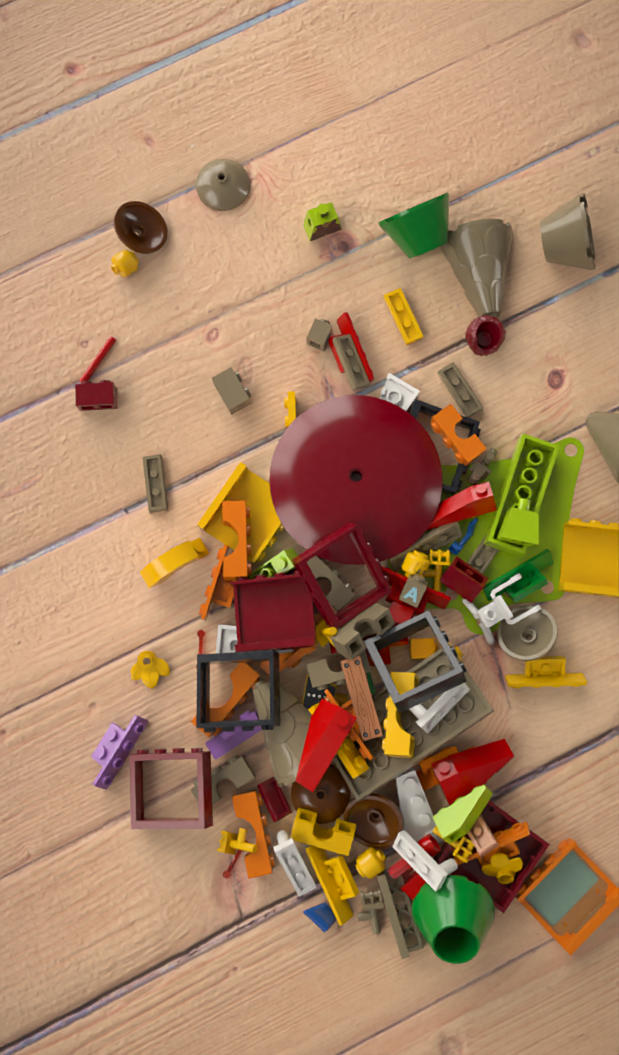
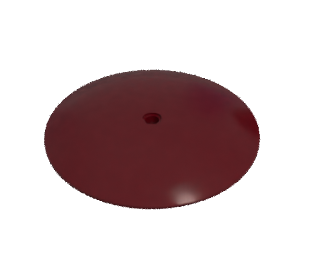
(365, 437)

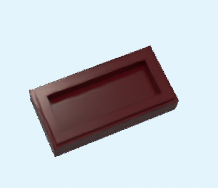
(274, 799)

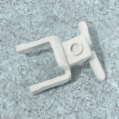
(496, 611)

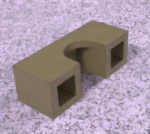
(340, 593)
(372, 620)
(322, 676)
(237, 771)

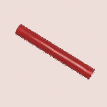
(98, 359)

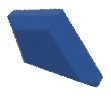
(321, 916)

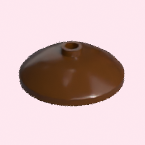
(144, 220)
(332, 804)
(374, 829)

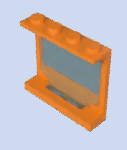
(569, 895)

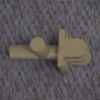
(480, 469)
(371, 901)

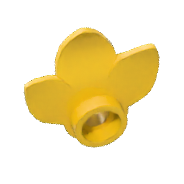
(149, 671)
(503, 867)

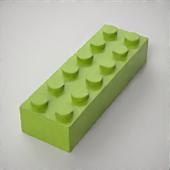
(524, 479)

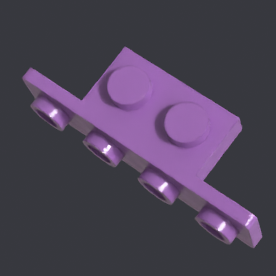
(227, 741)
(115, 748)

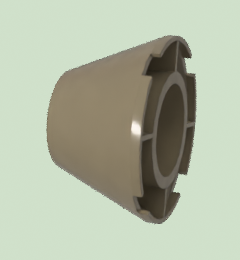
(569, 236)

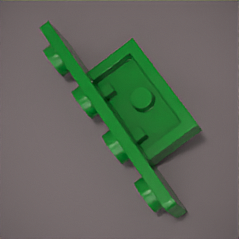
(531, 578)

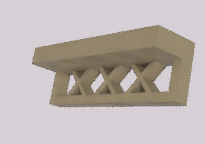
(433, 540)
(394, 917)

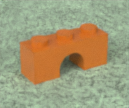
(465, 449)

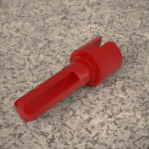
(428, 843)

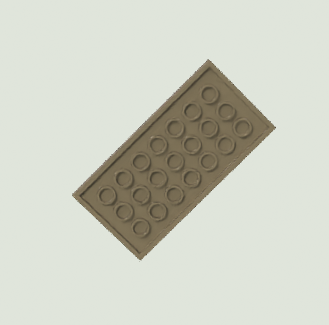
(461, 717)

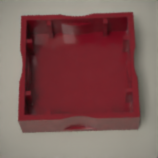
(531, 850)

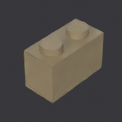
(231, 390)

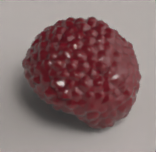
(485, 335)

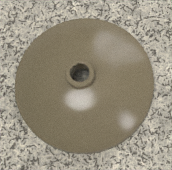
(224, 193)
(538, 625)

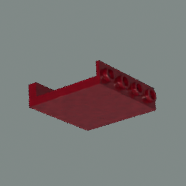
(273, 613)

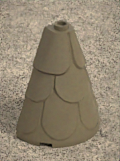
(481, 261)
(288, 739)

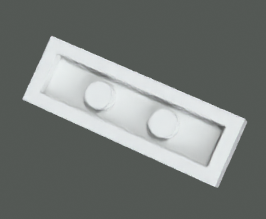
(429, 718)
(422, 861)
(294, 864)

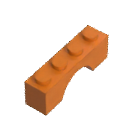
(235, 516)
(243, 679)
(248, 807)

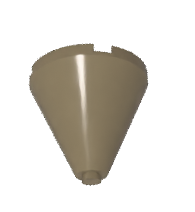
(605, 433)

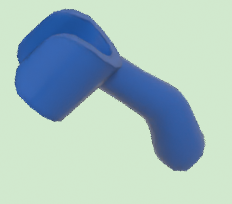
(456, 547)

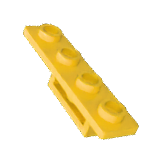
(545, 672)
(335, 881)

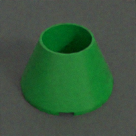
(420, 227)
(454, 918)

